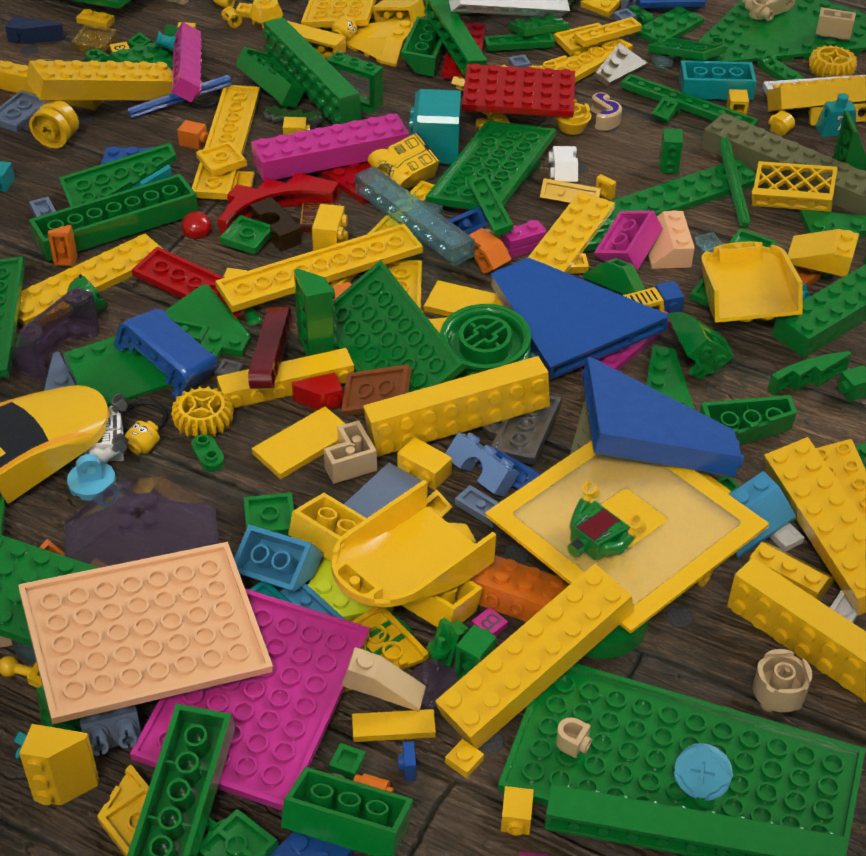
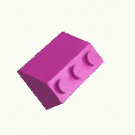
(630, 237)

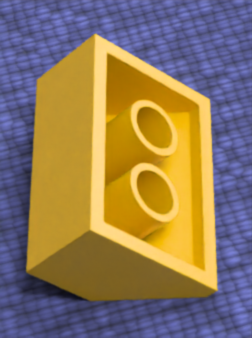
(794, 569)
(58, 764)

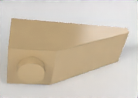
(382, 679)

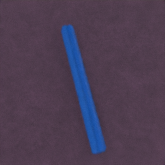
(172, 99)

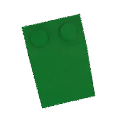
(848, 145)

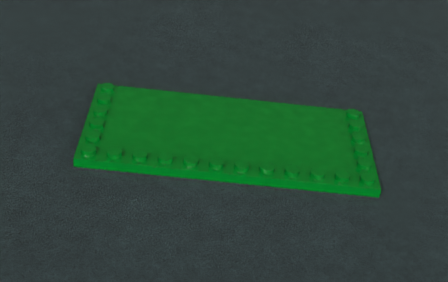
(642, 729)

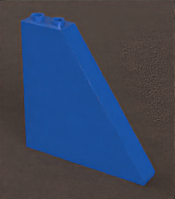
(571, 315)
(651, 427)

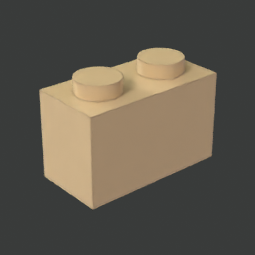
(835, 23)

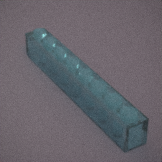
(416, 215)

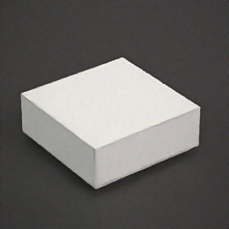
(787, 537)

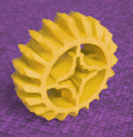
(832, 62)
(202, 412)

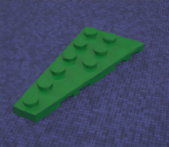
(115, 175)

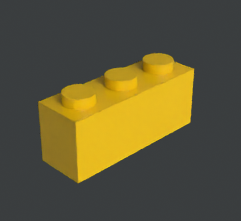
(398, 10)

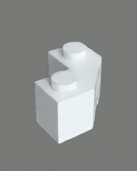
(563, 164)

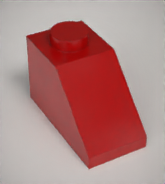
(318, 391)

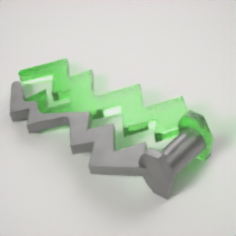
(314, 119)

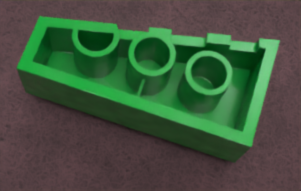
(271, 76)
(753, 417)

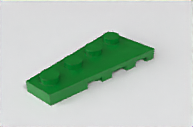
(823, 221)

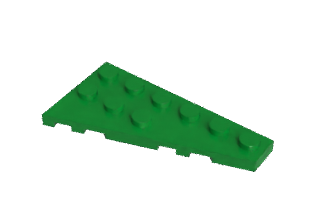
(667, 376)

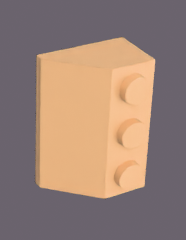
(674, 244)

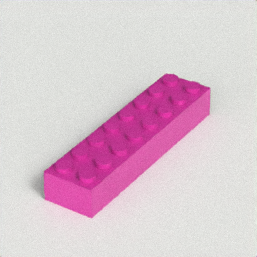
(326, 146)

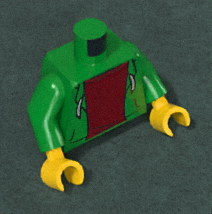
(598, 530)

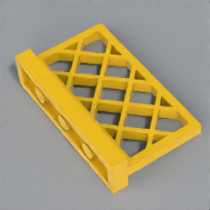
(793, 197)

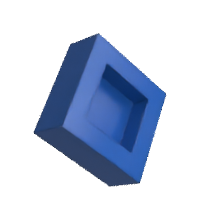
(407, 761)

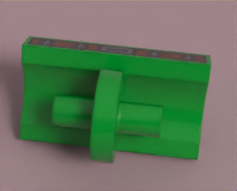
(445, 641)

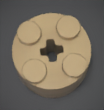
(781, 681)

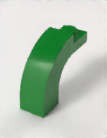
(619, 642)

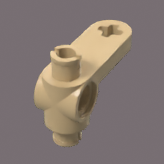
(767, 8)

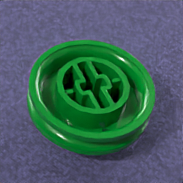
(487, 337)

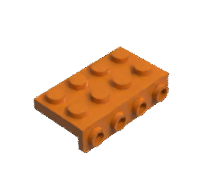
(517, 588)

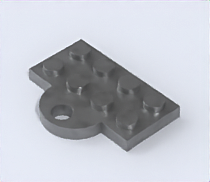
(525, 434)

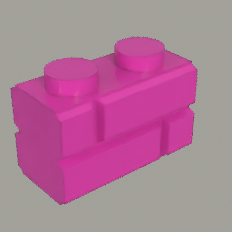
(523, 238)

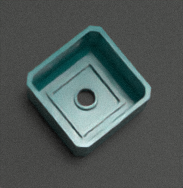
(438, 121)

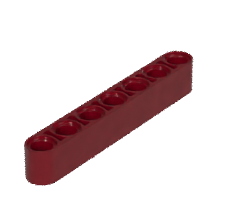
(270, 348)

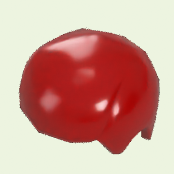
(196, 225)

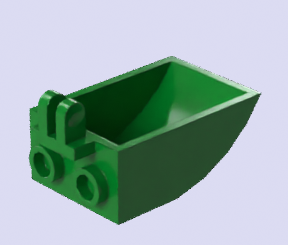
(701, 344)

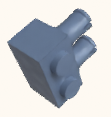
(112, 729)

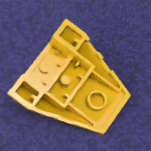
(382, 40)

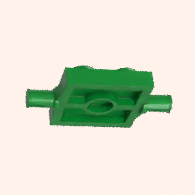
(237, 837)

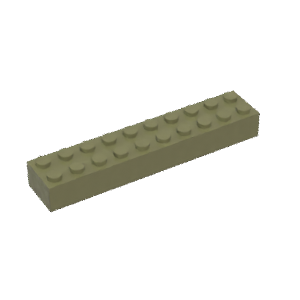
(756, 144)

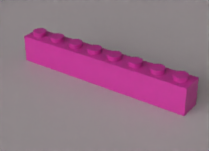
(187, 63)

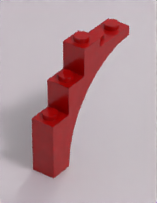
(290, 194)

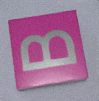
(490, 621)

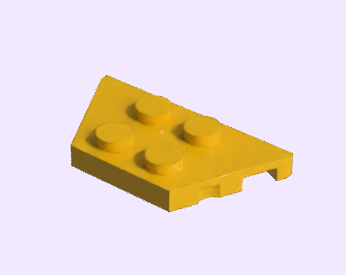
(123, 809)

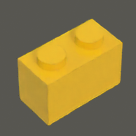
(425, 462)

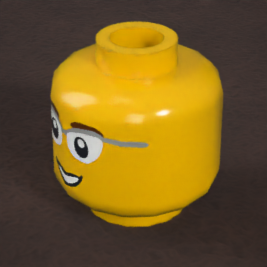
(345, 26)
(142, 437)

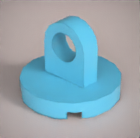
(89, 477)
(703, 771)

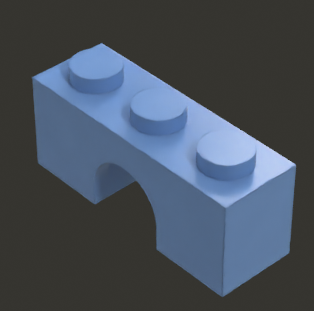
(497, 473)

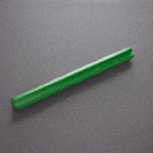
(734, 182)

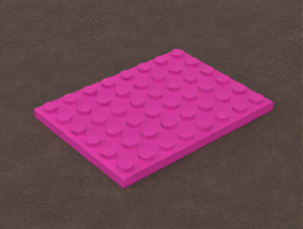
(277, 713)

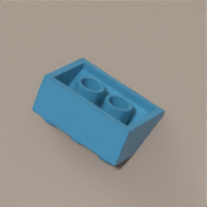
(768, 502)
(276, 558)

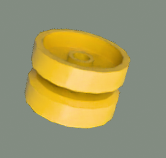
(54, 123)

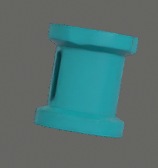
(165, 41)

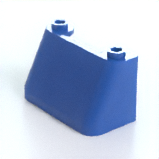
(168, 348)

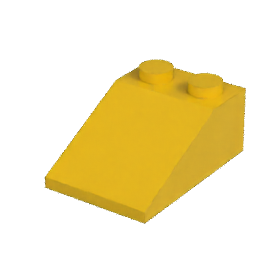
(824, 251)

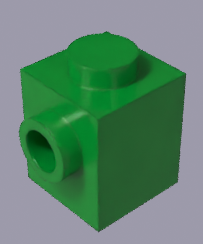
(853, 383)

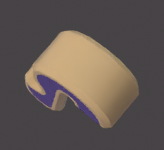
(607, 112)

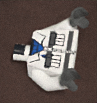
(113, 442)

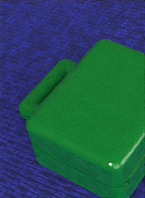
(207, 308)

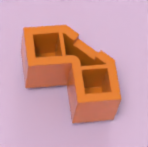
(489, 250)

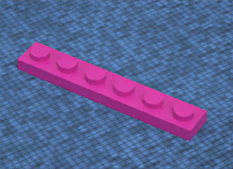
(622, 357)

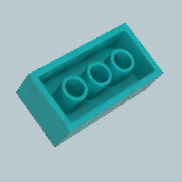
(715, 78)

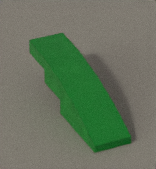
(812, 370)

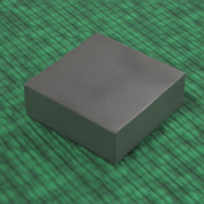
(228, 366)

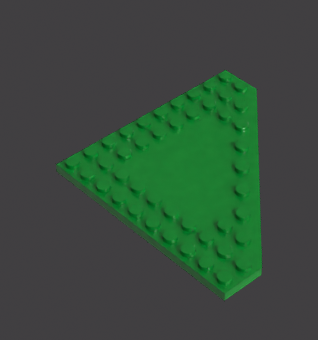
(785, 35)

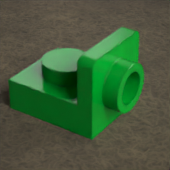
(666, 109)

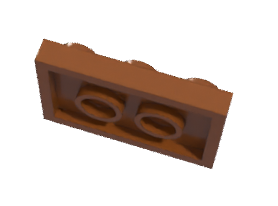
(374, 386)

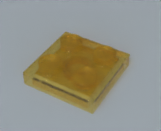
(94, 38)

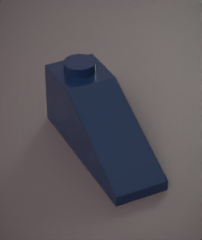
(30, 31)

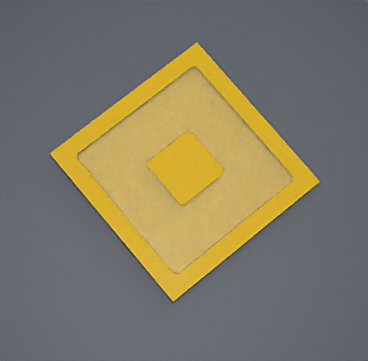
(686, 516)

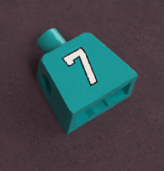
(832, 114)

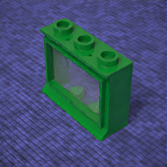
(363, 76)

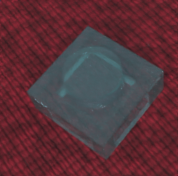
(662, 61)
(707, 242)

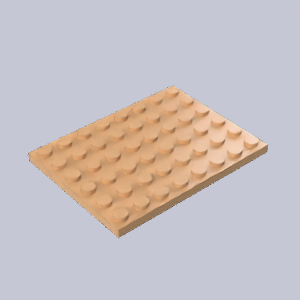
(142, 631)

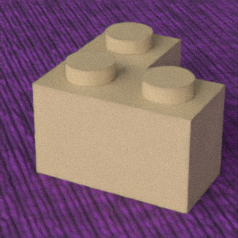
(352, 455)

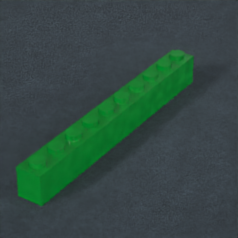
(679, 828)

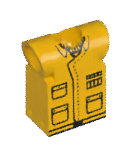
(406, 161)

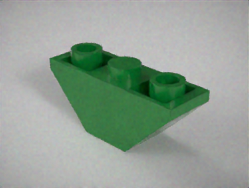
(616, 276)

